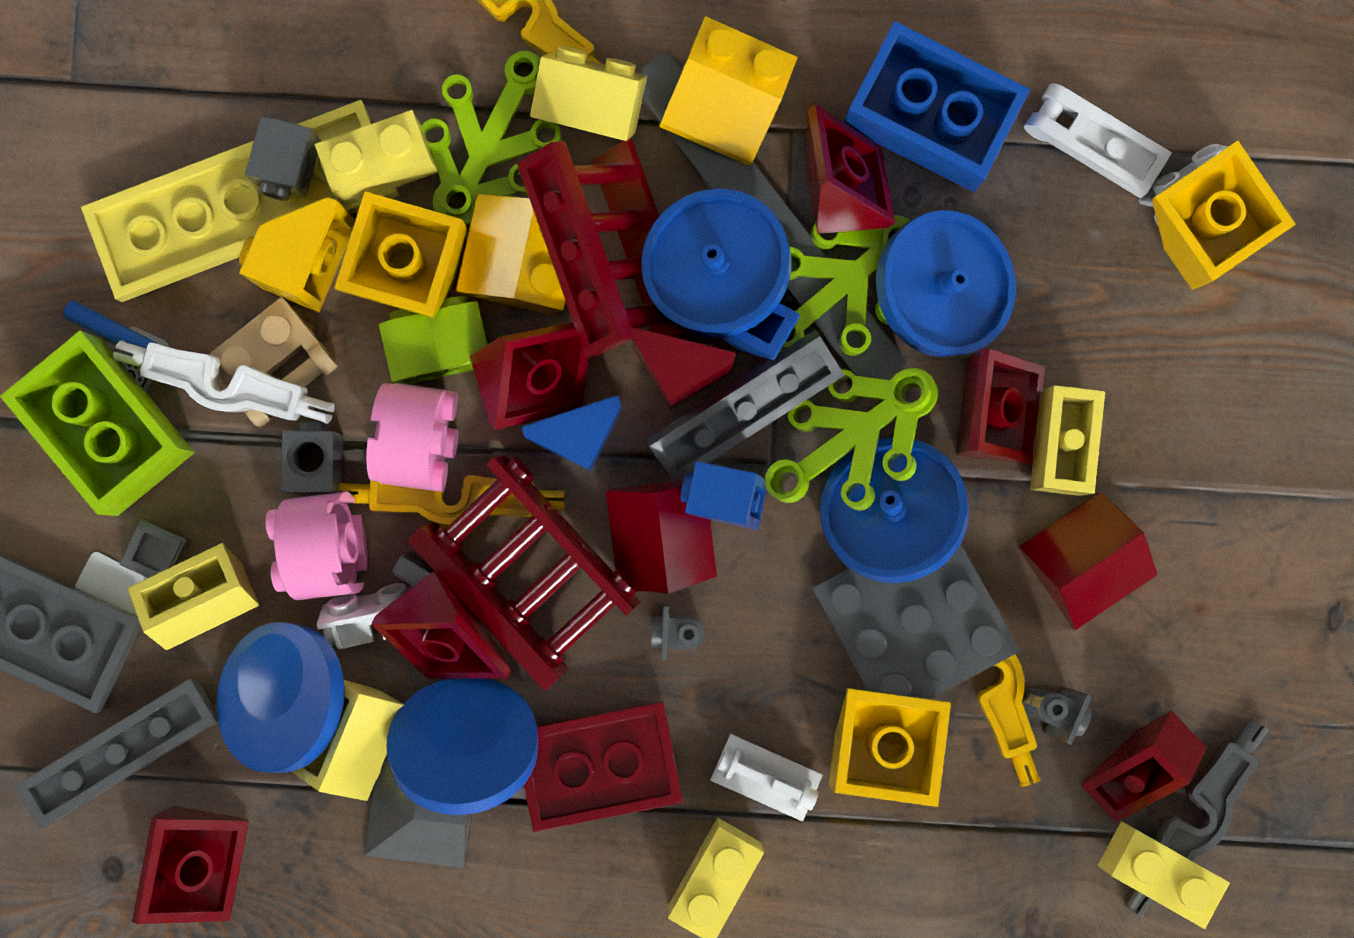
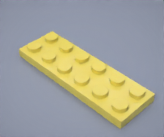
(199, 213)

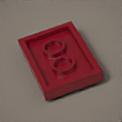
(602, 767)

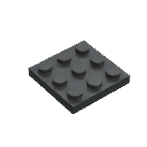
(918, 632)

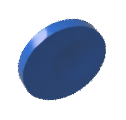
(716, 263)
(945, 284)
(909, 525)
(280, 697)
(462, 745)

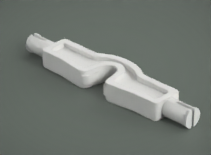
(246, 391)

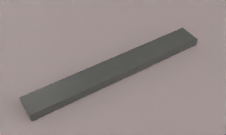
(721, 172)

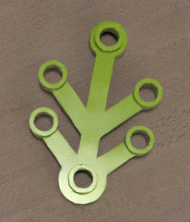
(485, 146)
(848, 280)
(858, 432)

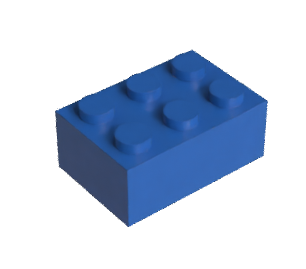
(936, 107)

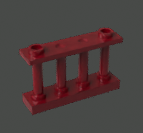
(575, 244)
(476, 582)

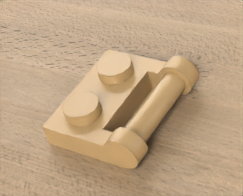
(268, 344)

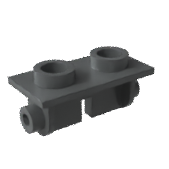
(675, 632)
(1063, 712)

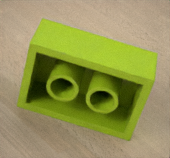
(97, 424)

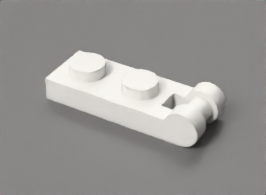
(1098, 140)

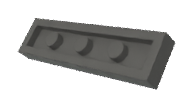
(745, 406)
(117, 753)

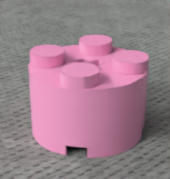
(412, 436)
(317, 546)

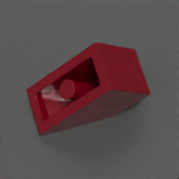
(1146, 767)

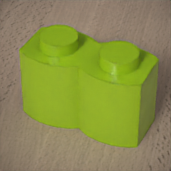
(436, 347)

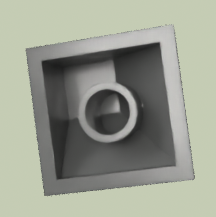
(410, 832)

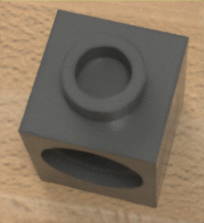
(282, 159)
(328, 476)

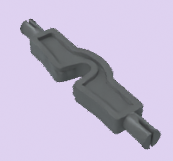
(1214, 794)

